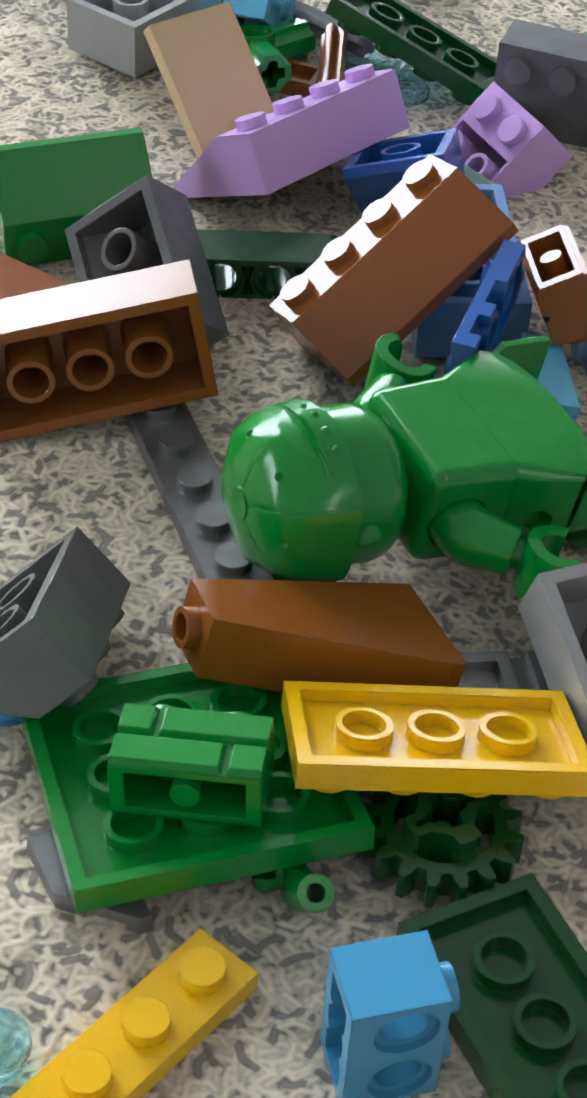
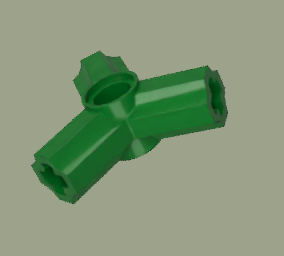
(276, 44)

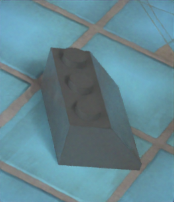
(143, 230)
(57, 626)

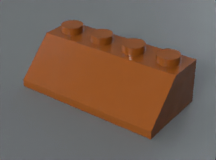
(392, 267)

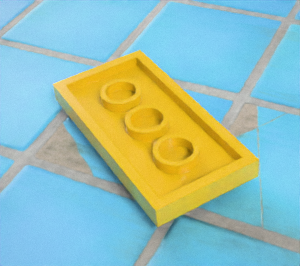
(433, 740)

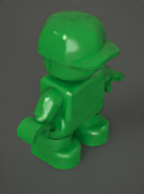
(445, 464)

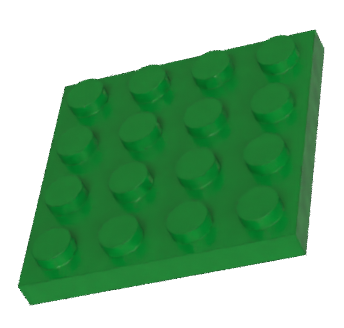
(138, 857)

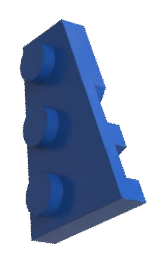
(492, 305)

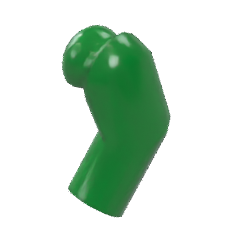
(299, 888)

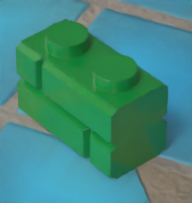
(191, 764)

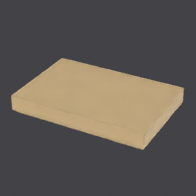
(208, 72)

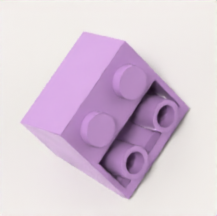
(508, 143)

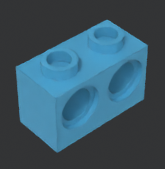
(387, 1016)

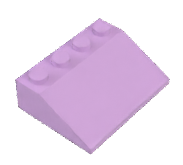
(299, 136)

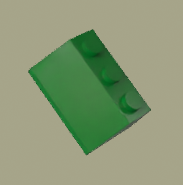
(57, 183)

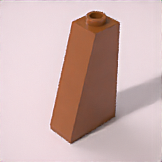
(312, 632)

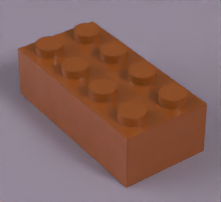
(102, 350)

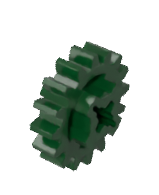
(442, 841)

